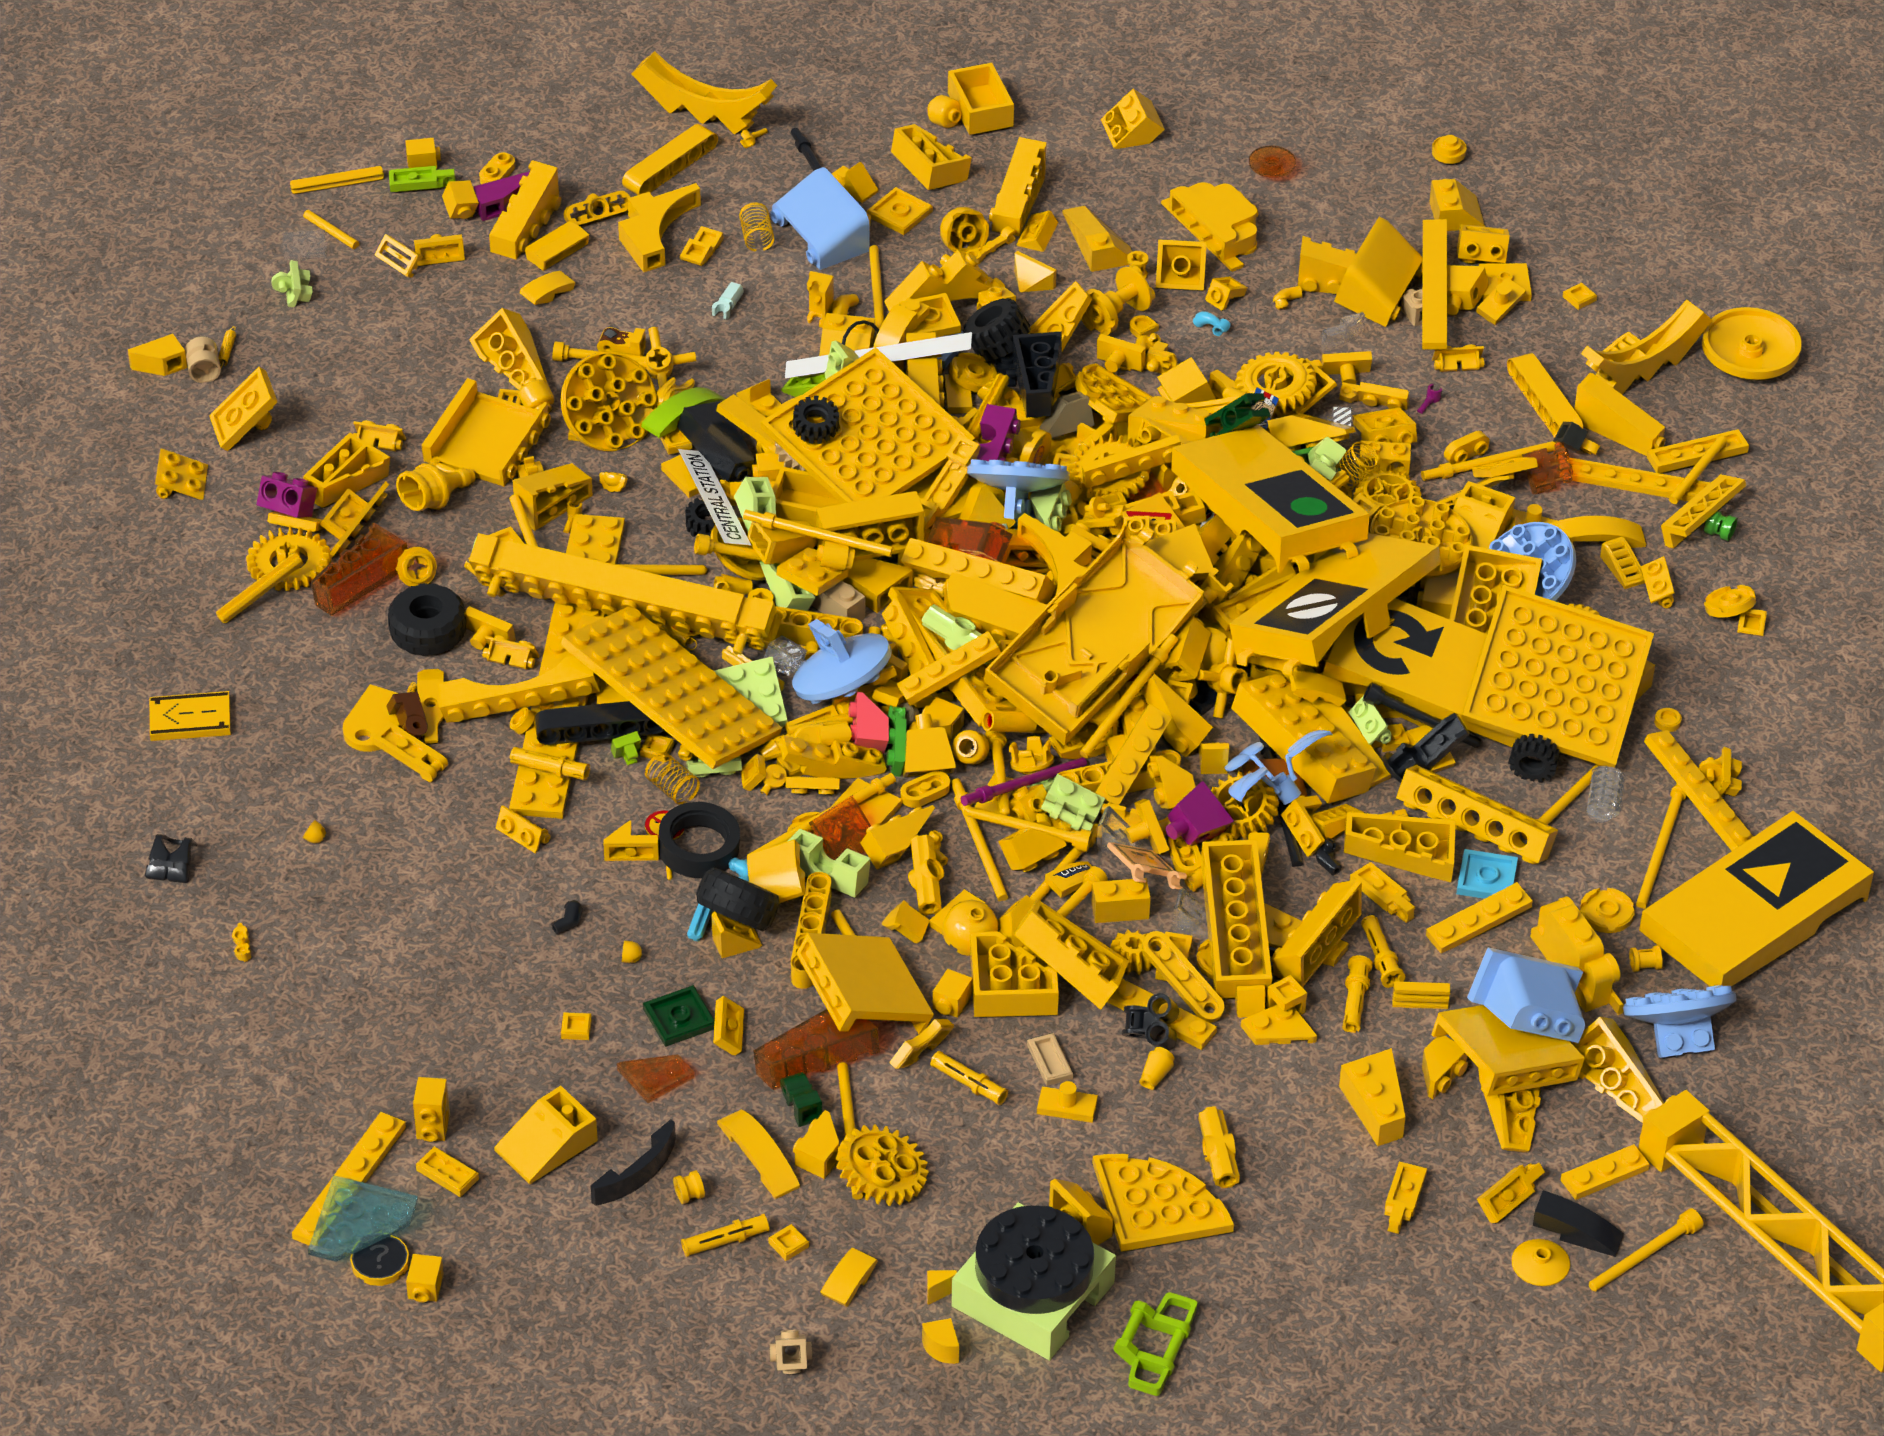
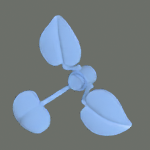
(1283, 784)

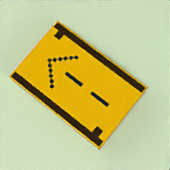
(189, 716)

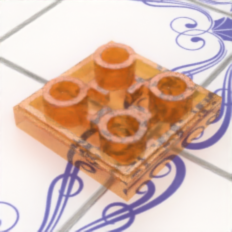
(841, 828)

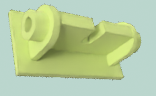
(1370, 722)

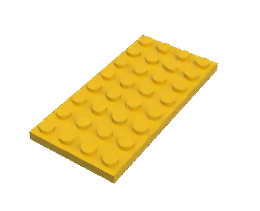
(671, 686)

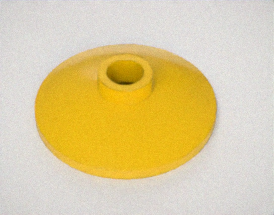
(1540, 1270)

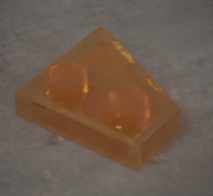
(655, 1075)

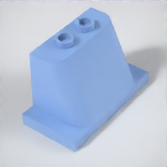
(1530, 994)

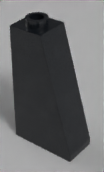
(717, 440)

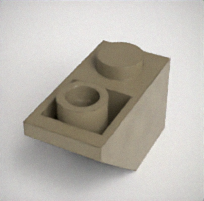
(1068, 414)

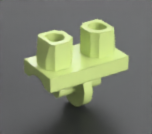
(294, 284)

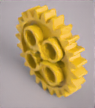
(882, 1165)

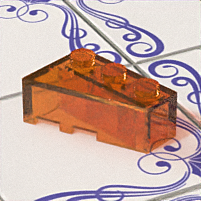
(971, 537)

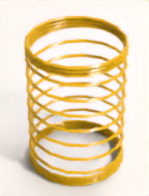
(767, 218)
(1358, 463)
(688, 777)

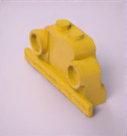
(1217, 217)
(1570, 940)

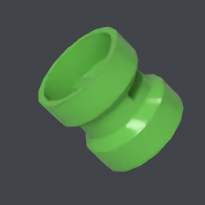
(1721, 525)

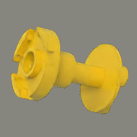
(1104, 307)

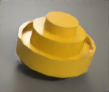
(1449, 149)

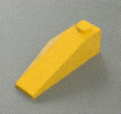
(1097, 242)
(1513, 1116)

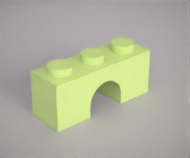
(847, 873)

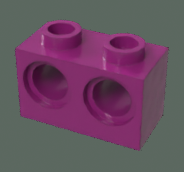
(281, 493)

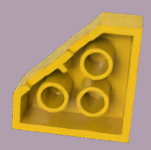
(1009, 979)

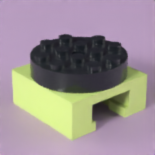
(1032, 1276)

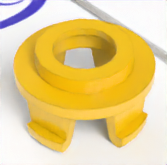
(1034, 758)

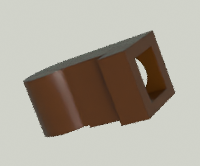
(409, 713)

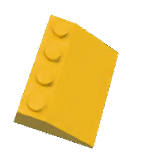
(1481, 581)

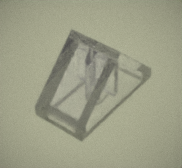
(1112, 829)
(1189, 916)

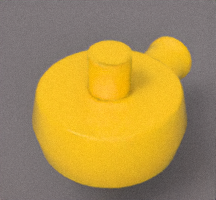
(774, 778)

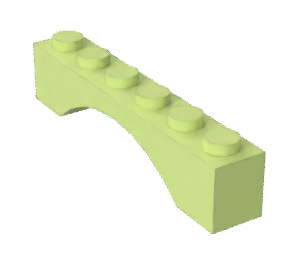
(758, 496)

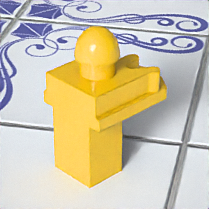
(1159, 358)

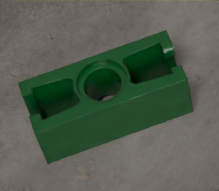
(1239, 414)

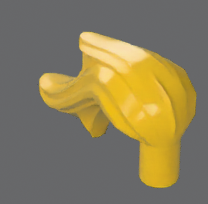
(670, 389)

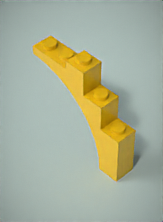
(705, 102)
(1646, 356)
(1062, 554)

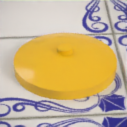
(1751, 343)

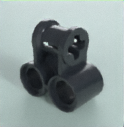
(1147, 1022)

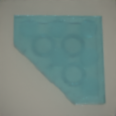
(357, 1217)

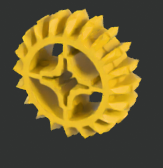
(1387, 488)
(1257, 798)

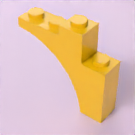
(649, 221)
(957, 278)

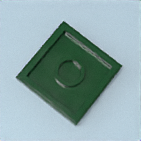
(679, 1015)

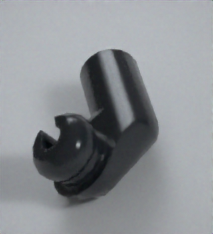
(1325, 857)
(571, 917)

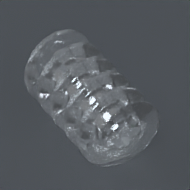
(1605, 793)

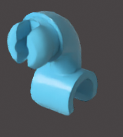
(1220, 325)

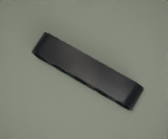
(592, 723)

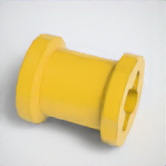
(1138, 259)
(1645, 958)

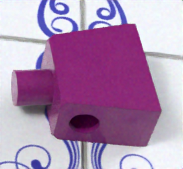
(1198, 817)

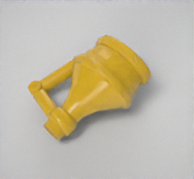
(431, 484)

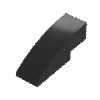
(1576, 1224)

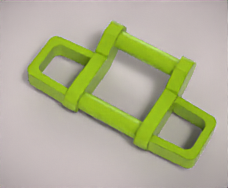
(1144, 1314)

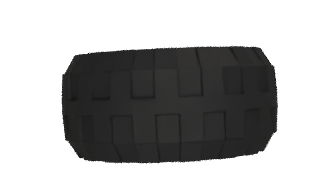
(427, 619)
(737, 899)

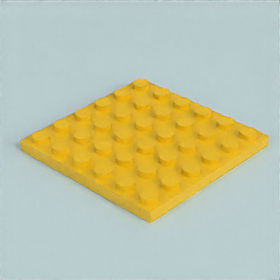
(885, 435)
(1558, 676)

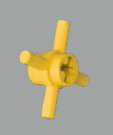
(659, 353)
(1224, 679)

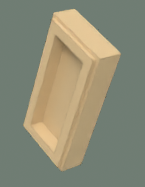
(1050, 1059)

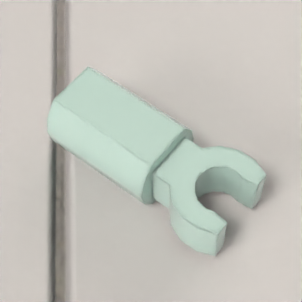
(728, 299)

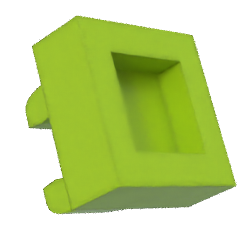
(626, 747)

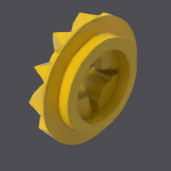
(422, 557)

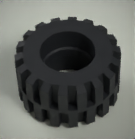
(994, 328)

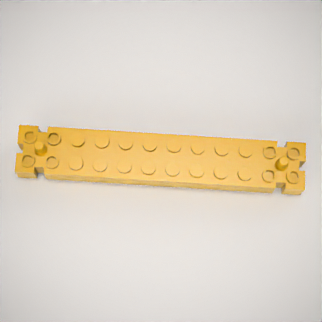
(615, 587)

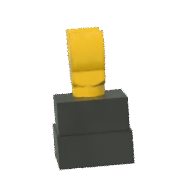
(1574, 438)

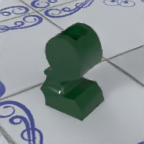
(801, 1094)

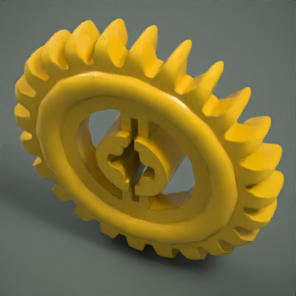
(1271, 365)
(1097, 451)
(283, 545)

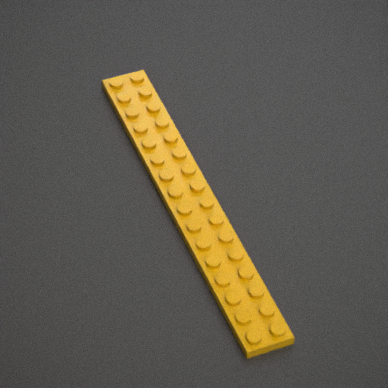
(539, 791)

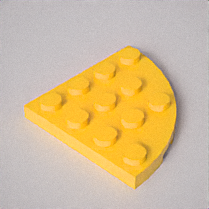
(1109, 393)
(1157, 1202)

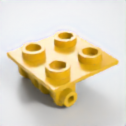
(180, 475)

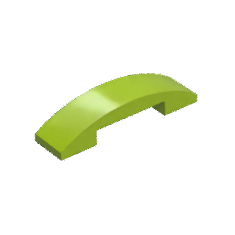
(665, 417)

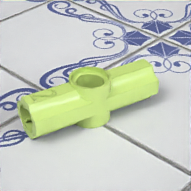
(953, 629)

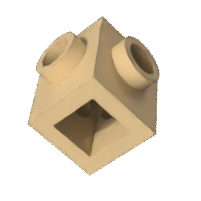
(790, 1363)

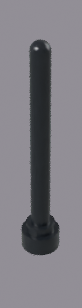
(1375, 695)

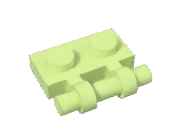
(1075, 799)

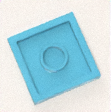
(1485, 873)

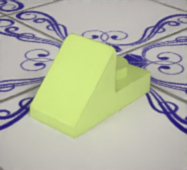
(1325, 457)

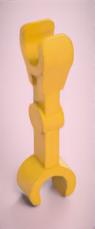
(991, 246)

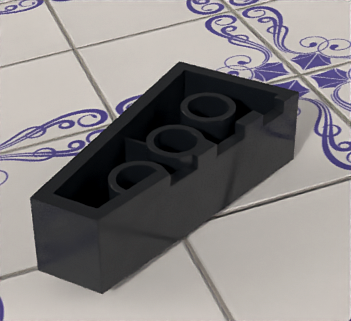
(1037, 369)

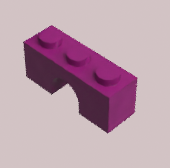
(999, 426)

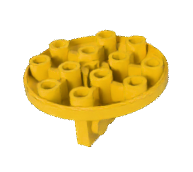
(607, 400)
(1426, 523)

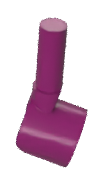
(1431, 397)

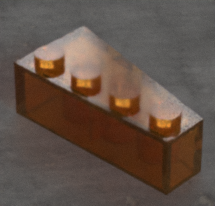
(358, 570)
(814, 1047)

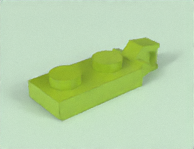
(419, 178)

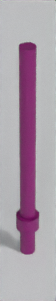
(986, 793)

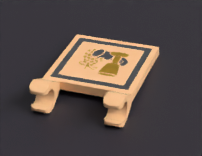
(1147, 861)

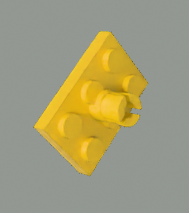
(244, 409)

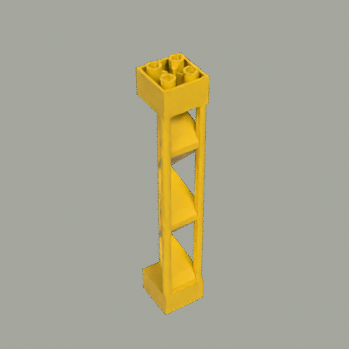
(1676, 1137)

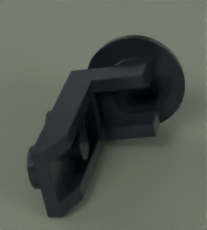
(1429, 749)

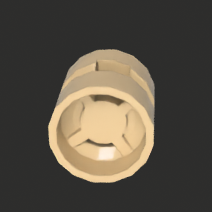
(202, 359)

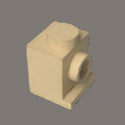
(1412, 305)

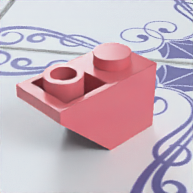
(869, 724)

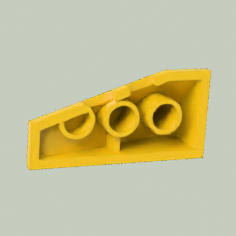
(509, 347)
(1616, 1068)

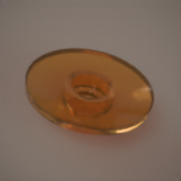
(1272, 161)

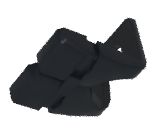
(170, 865)

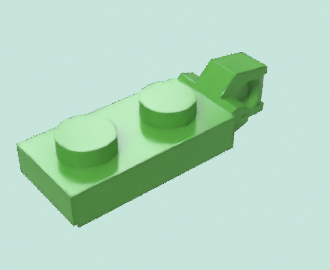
(897, 738)

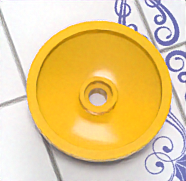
(740, 566)

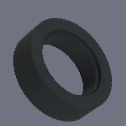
(703, 815)

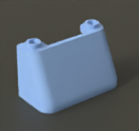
(825, 218)

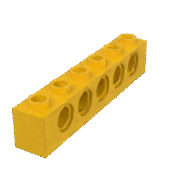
(1539, 835)

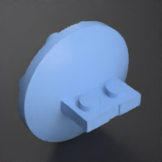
(1017, 480)
(1550, 545)
(840, 664)
(1681, 1018)

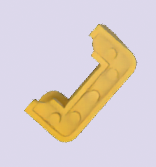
(1380, 274)

